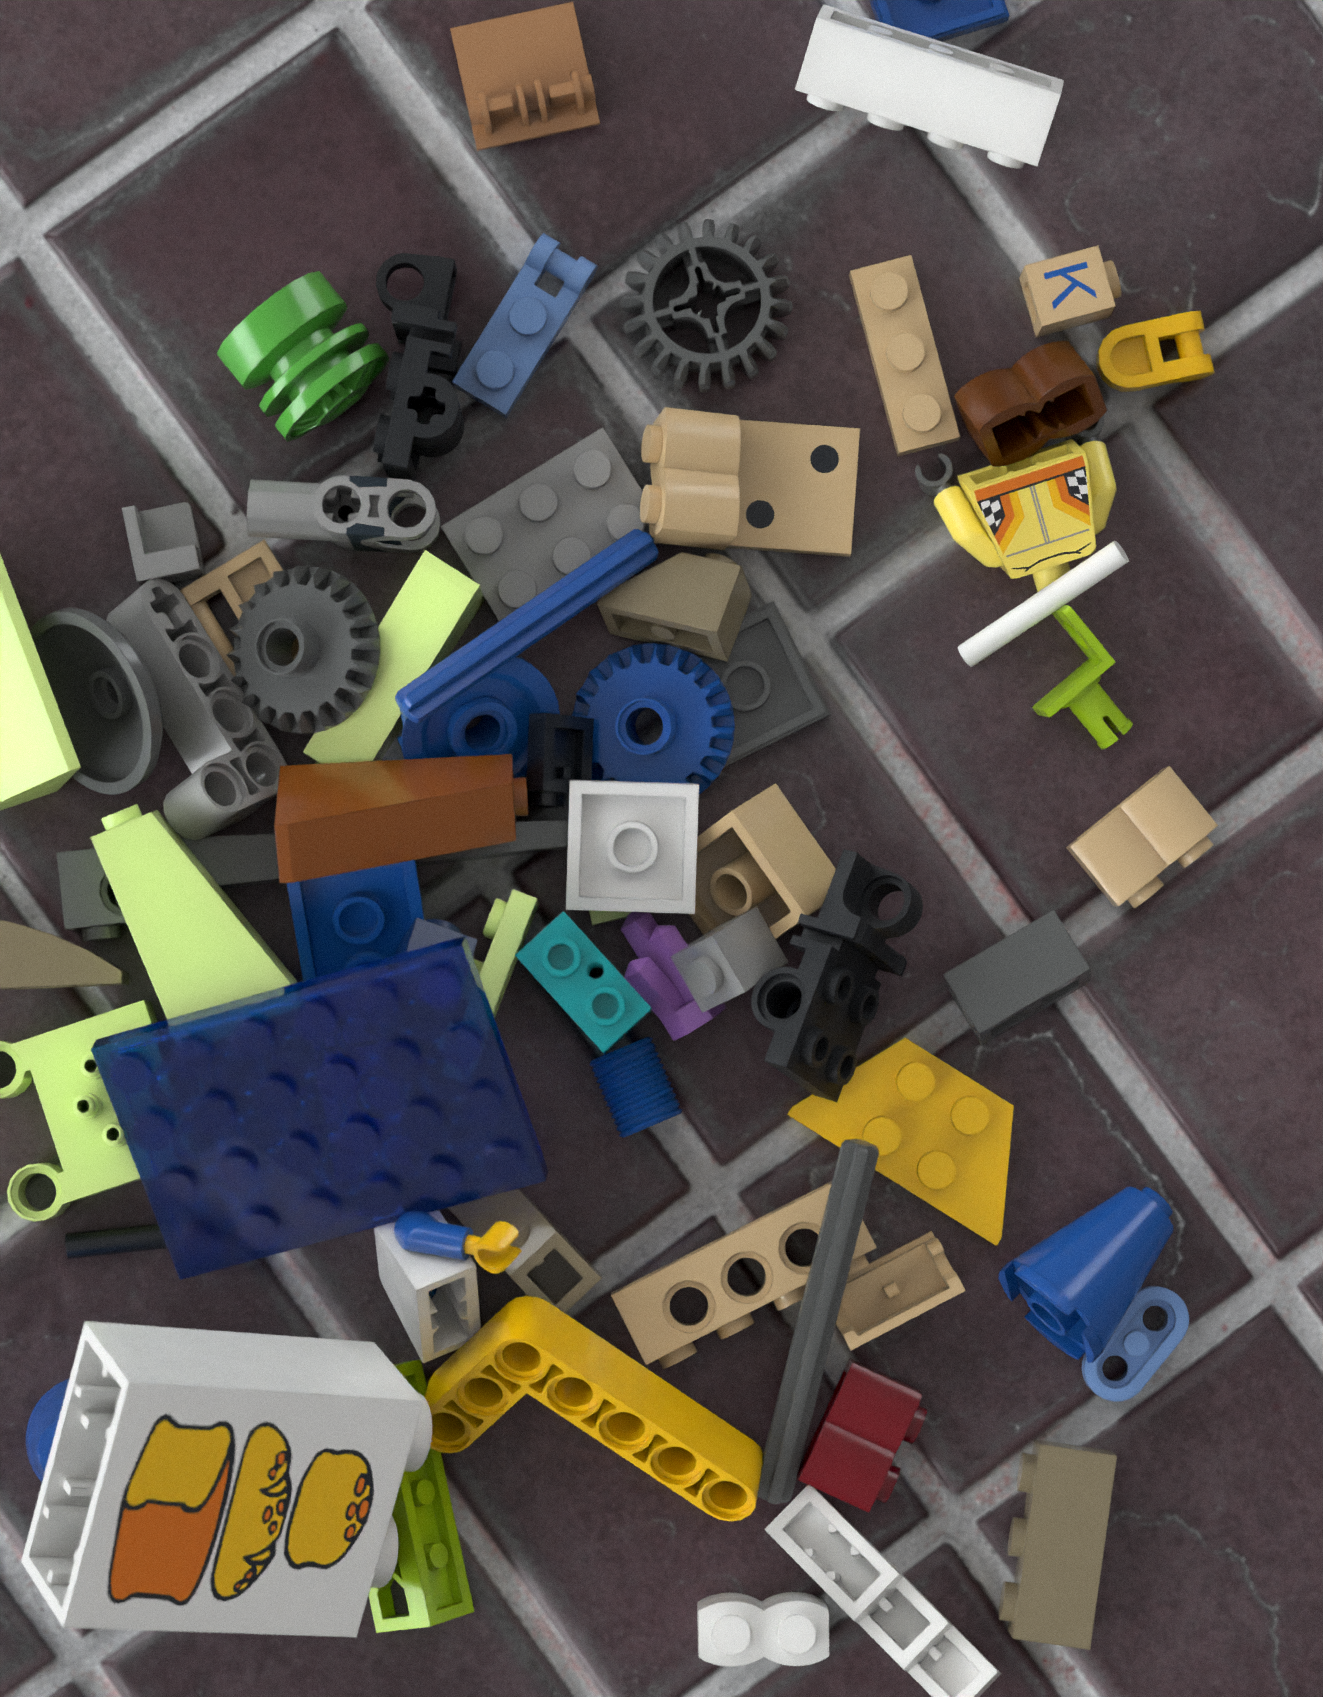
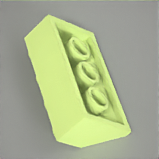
(33, 736)

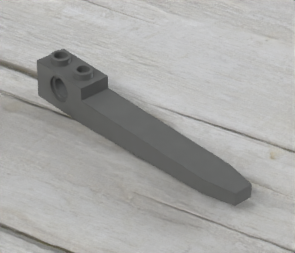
(243, 862)

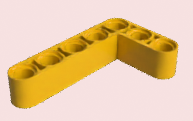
(602, 1392)

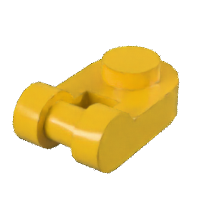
(1132, 356)

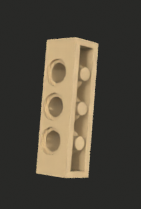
(647, 1300)

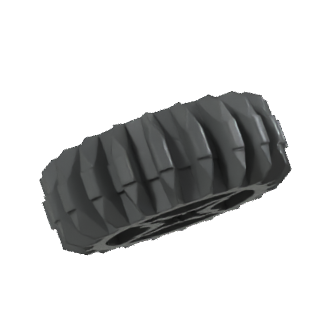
(680, 316)

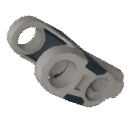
(312, 512)

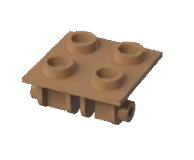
(525, 76)

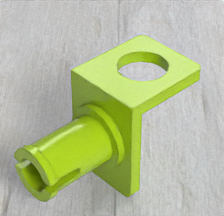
(1081, 688)

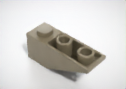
(548, 1261)

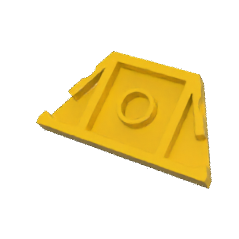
(932, 1132)

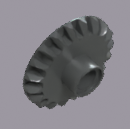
(334, 656)

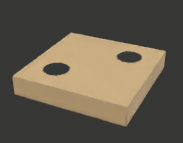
(797, 488)

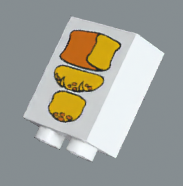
(223, 1482)

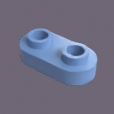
(1139, 1347)

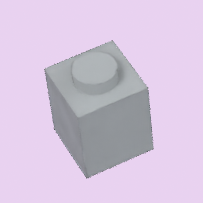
(729, 959)

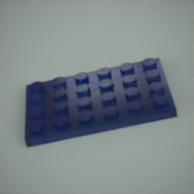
(321, 1108)

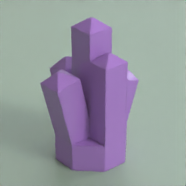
(658, 978)

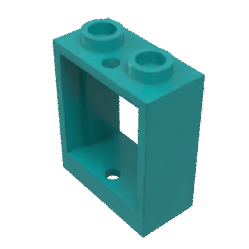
(562, 962)

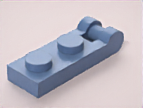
(523, 327)

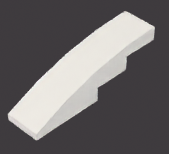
(880, 1598)

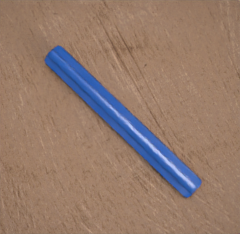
(526, 626)

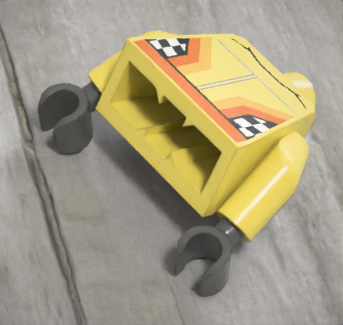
(1032, 511)

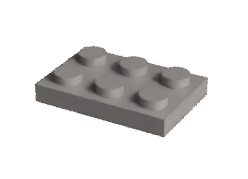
(547, 523)

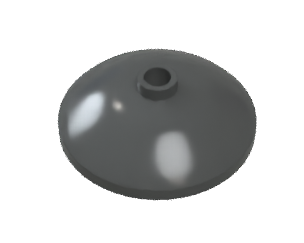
(102, 697)

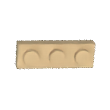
(904, 355)

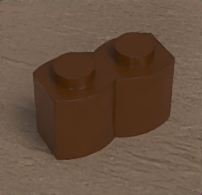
(1037, 399)

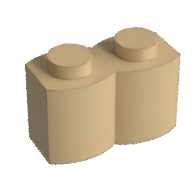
(693, 478)
(1143, 838)

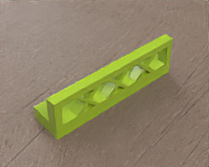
(428, 1544)

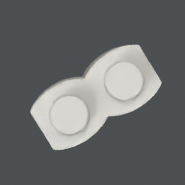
(782, 1628)

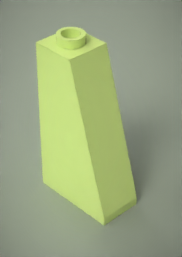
(414, 637)
(181, 919)

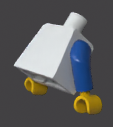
(434, 1279)

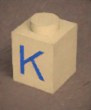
(1069, 290)

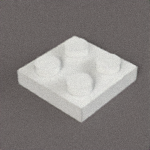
(632, 846)

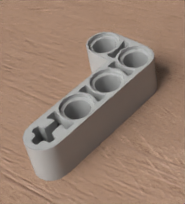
(202, 712)

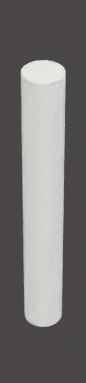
(1043, 603)

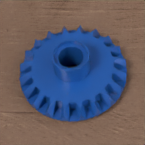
(685, 695)
(505, 703)

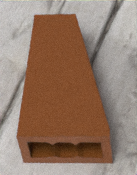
(392, 812)

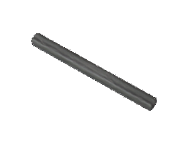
(817, 1319)

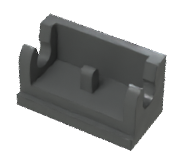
(1018, 977)

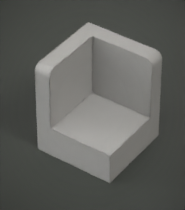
(164, 543)

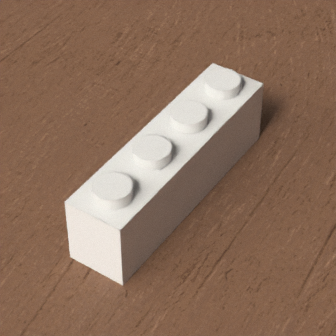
(928, 86)

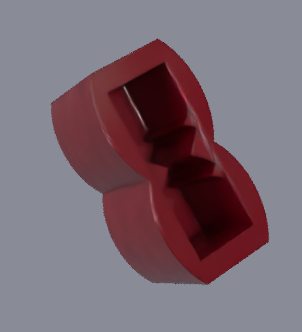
(861, 1435)

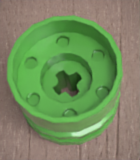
(294, 344)

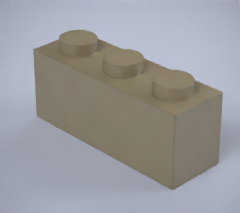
(1058, 1544)

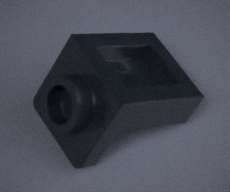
(557, 752)

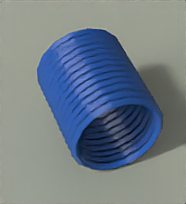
(635, 1087)

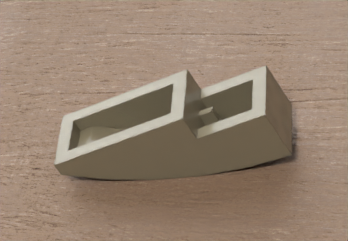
(48, 961)

